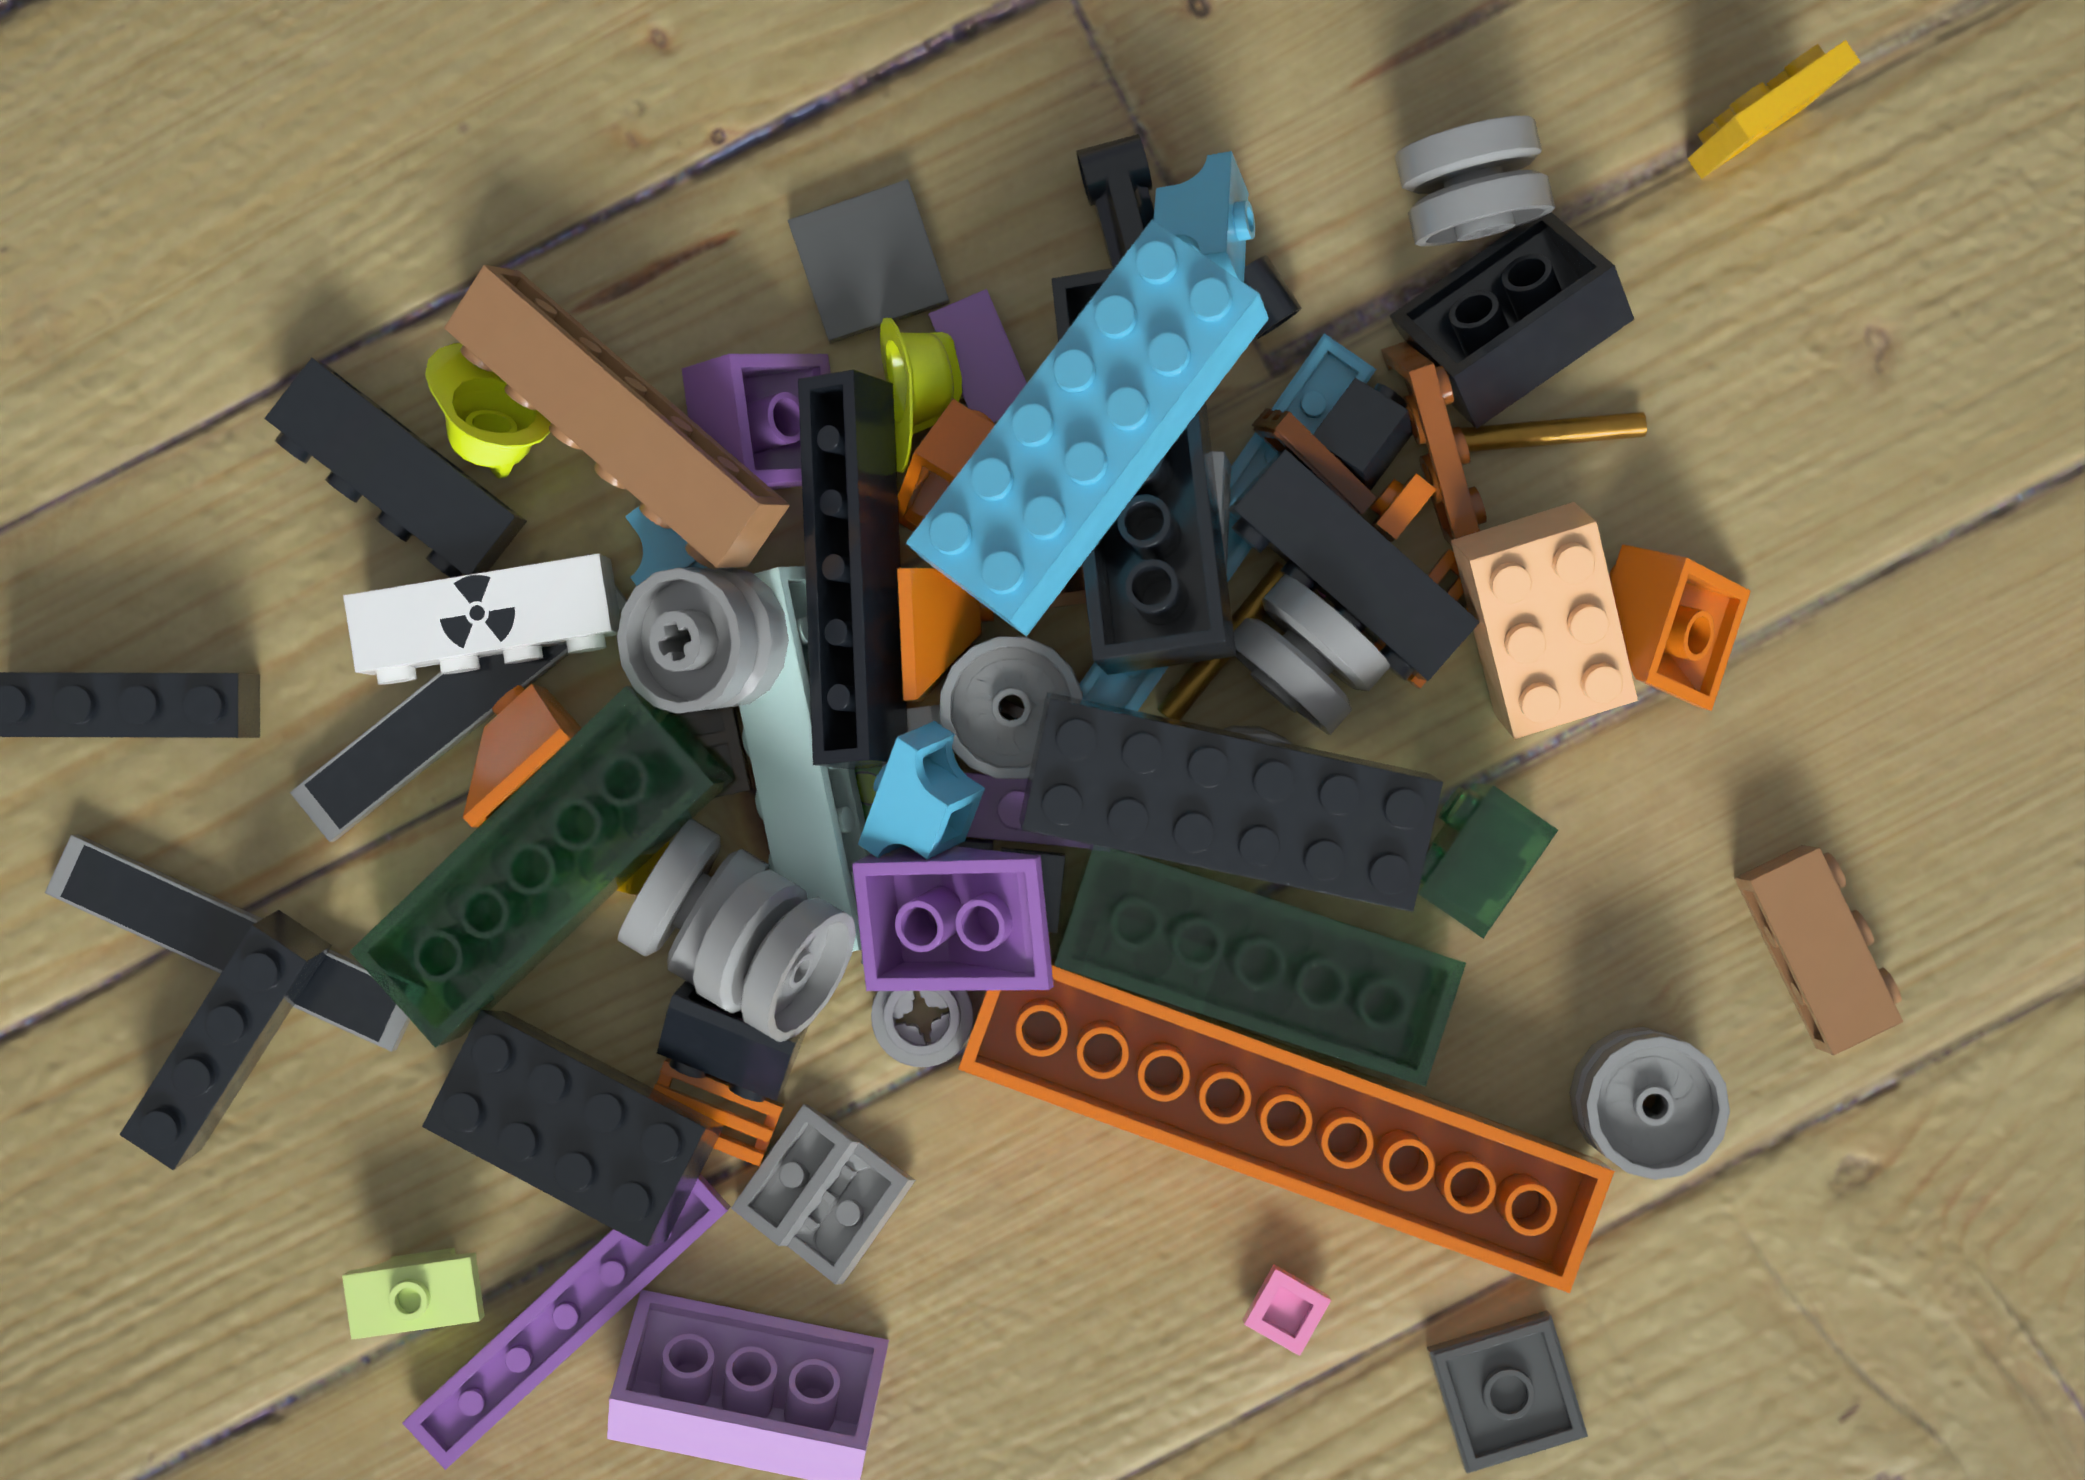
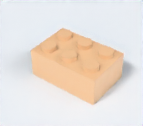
(1545, 619)

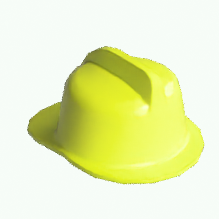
(923, 380)
(479, 415)

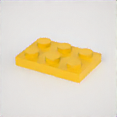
(1771, 105)

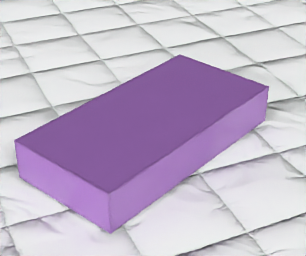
(984, 354)

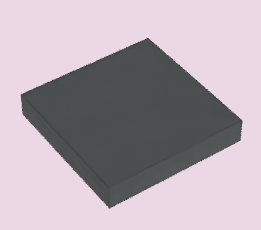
(868, 261)
(1507, 1391)

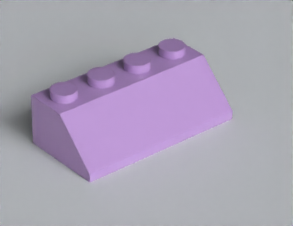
(746, 1388)

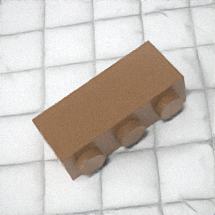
(1821, 948)

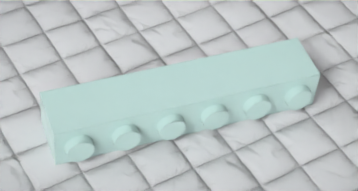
(807, 810)

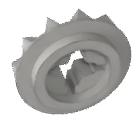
(906, 1042)

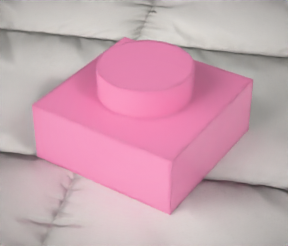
(1286, 1310)

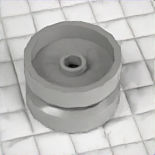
(1474, 180)
(702, 638)
(1314, 645)
(974, 694)
(685, 896)
(774, 955)
(1679, 1127)

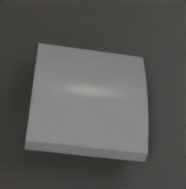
(823, 1194)

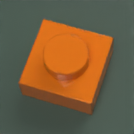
(1399, 505)

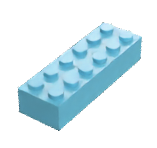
(1089, 427)

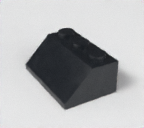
(1515, 315)

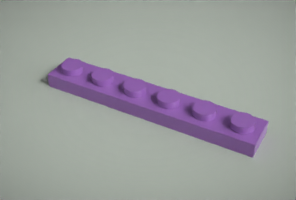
(552, 1330)

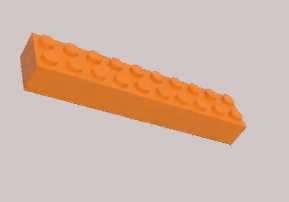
(1295, 1122)

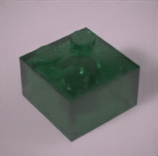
(1481, 856)

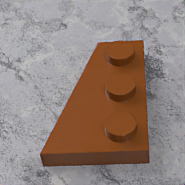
(1429, 389)

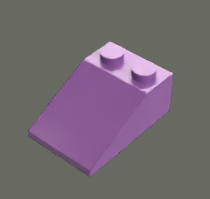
(953, 921)

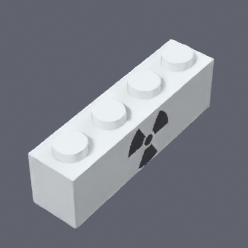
(483, 616)

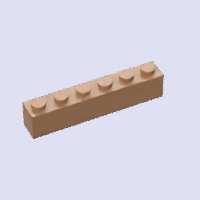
(615, 418)

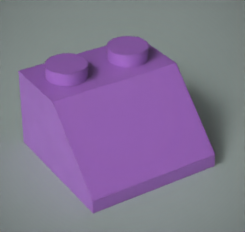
(754, 409)

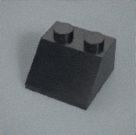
(716, 1042)

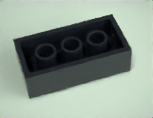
(573, 1127)

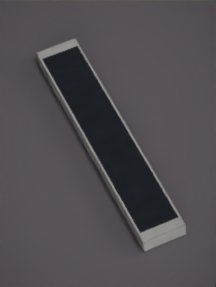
(413, 738)
(210, 933)

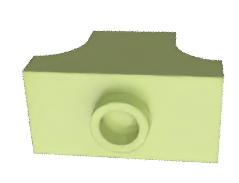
(413, 1293)

